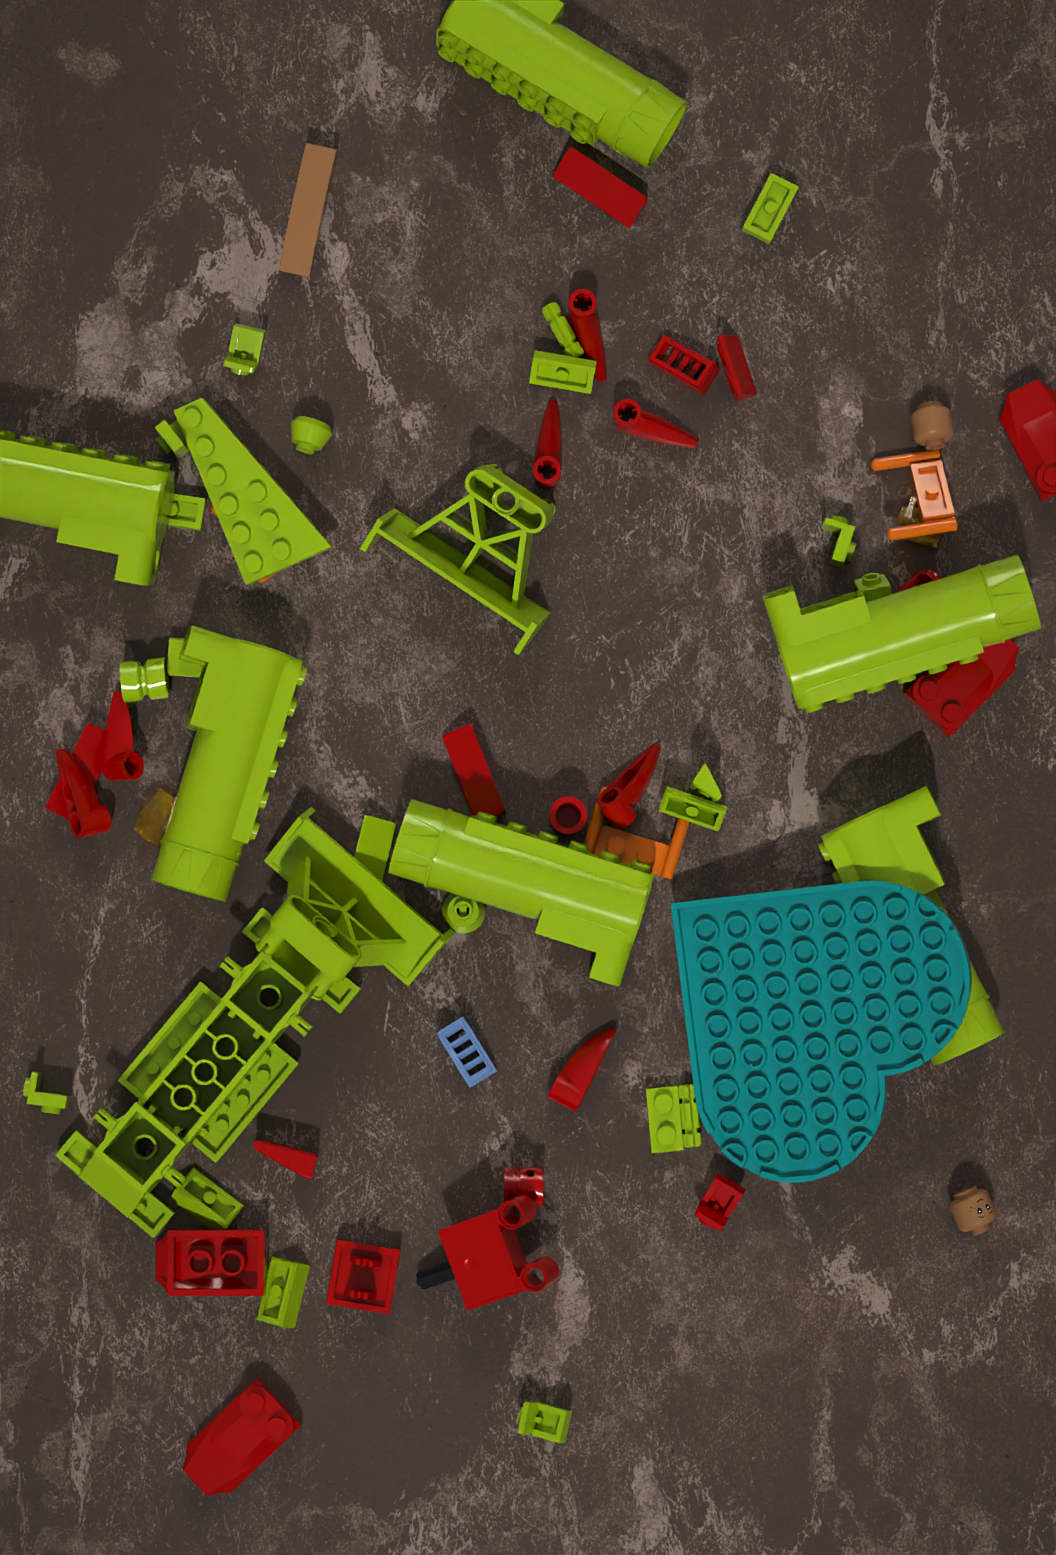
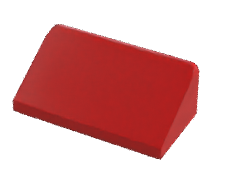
(735, 367)

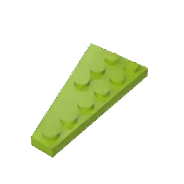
(253, 509)

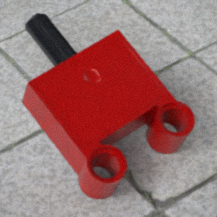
(489, 1257)

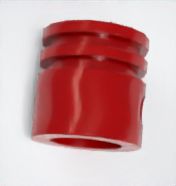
(568, 816)
(524, 1182)

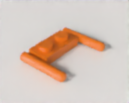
(929, 487)
(631, 847)

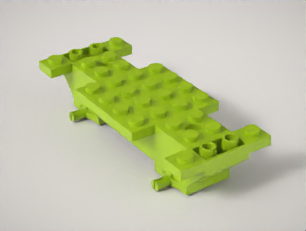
(201, 1079)

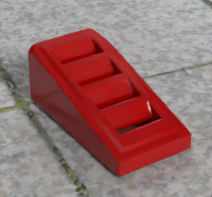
(705, 379)
(295, 1159)

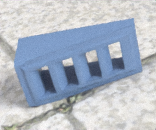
(450, 1030)

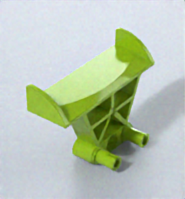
(484, 487)
(343, 912)

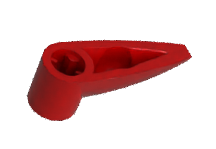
(588, 330)
(650, 426)
(549, 447)
(118, 758)
(626, 790)
(82, 804)
(580, 1071)

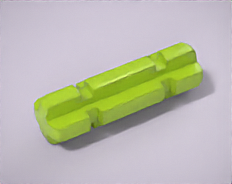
(562, 330)
(689, 1116)

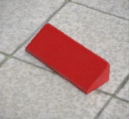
(600, 187)
(89, 755)
(473, 771)

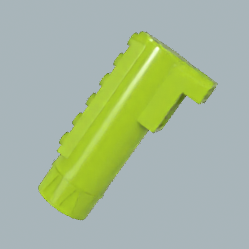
(560, 74)
(90, 499)
(862, 645)
(238, 728)
(892, 849)
(569, 891)

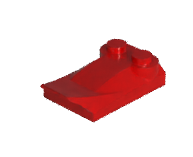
(1031, 429)
(960, 690)
(213, 1262)
(239, 1439)

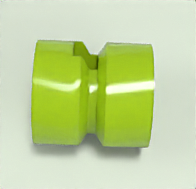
(144, 680)

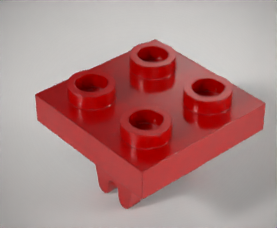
(363, 1276)

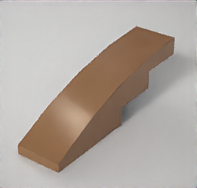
(308, 209)

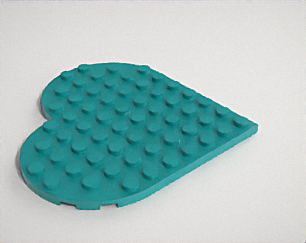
(807, 1010)

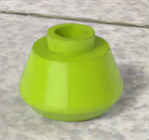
(309, 434)
(462, 922)

